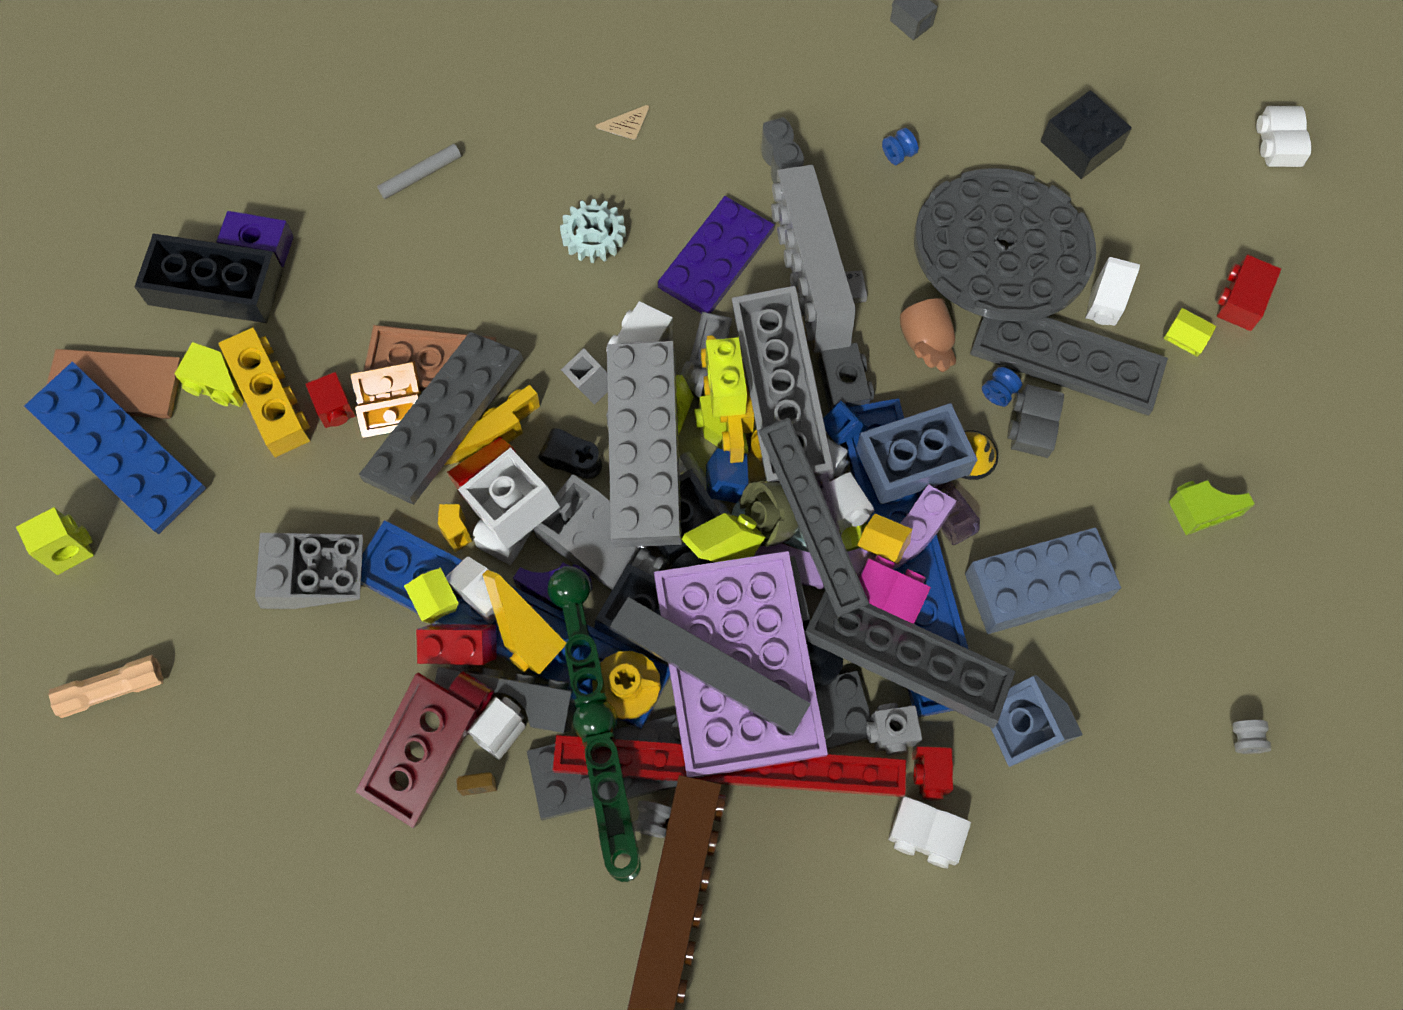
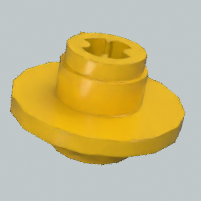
(630, 683)

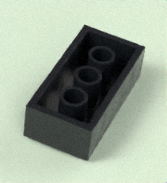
(209, 278)

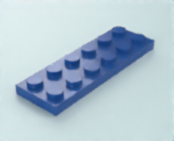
(115, 447)

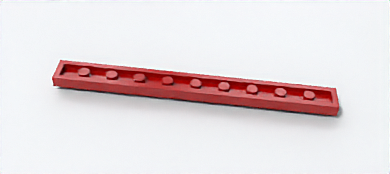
(666, 763)

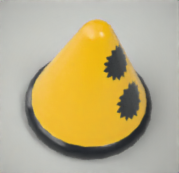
(985, 452)

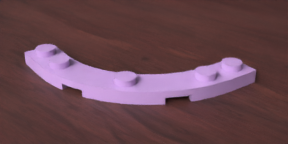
(924, 518)

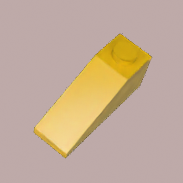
(521, 627)

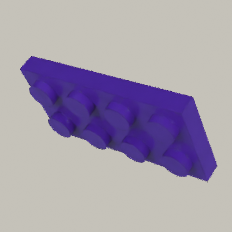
(716, 256)

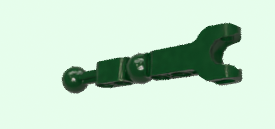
(595, 725)

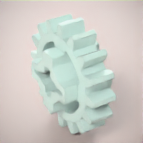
(593, 230)

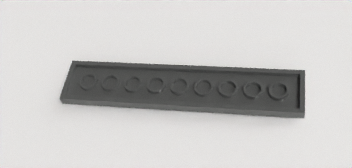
(558, 794)

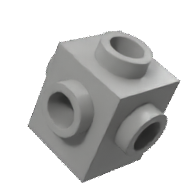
(904, 724)

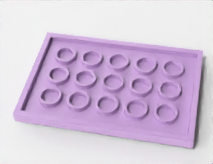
(755, 617)

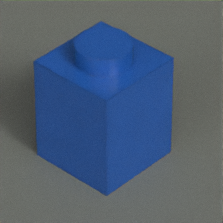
(725, 479)

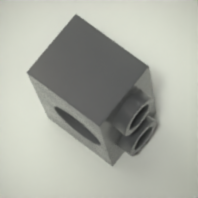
(845, 363)

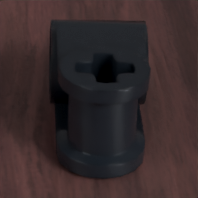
(566, 451)

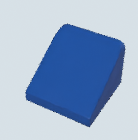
(843, 423)

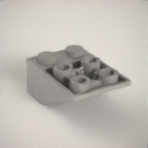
(583, 532)
(308, 569)

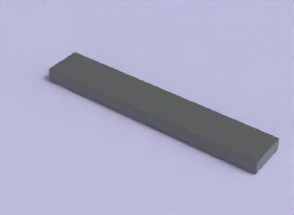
(813, 517)
(710, 666)

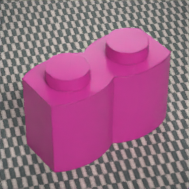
(892, 590)

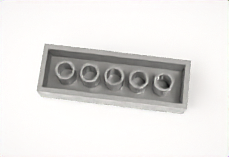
(813, 258)
(781, 372)
(643, 444)

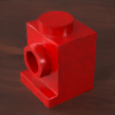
(933, 772)

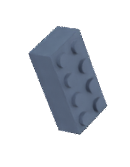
(1042, 580)

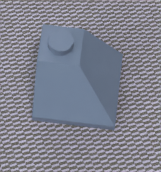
(1033, 722)

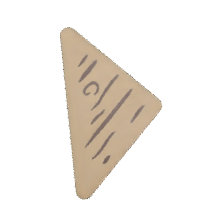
(627, 124)

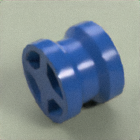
(900, 146)
(1001, 386)

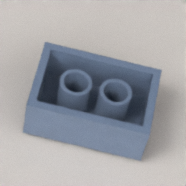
(915, 453)

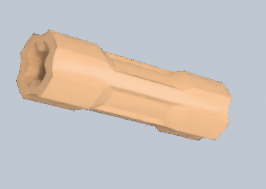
(80, 695)

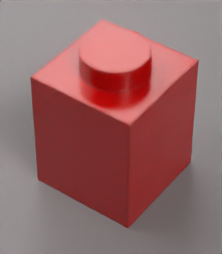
(330, 400)

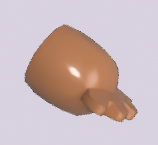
(930, 332)

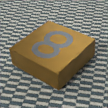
(476, 783)

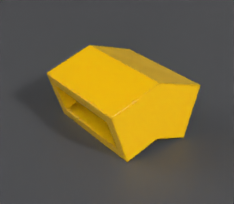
(452, 525)
(885, 538)

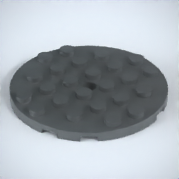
(966, 263)

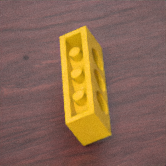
(241, 353)

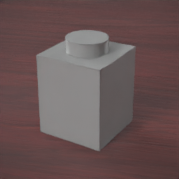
(587, 376)

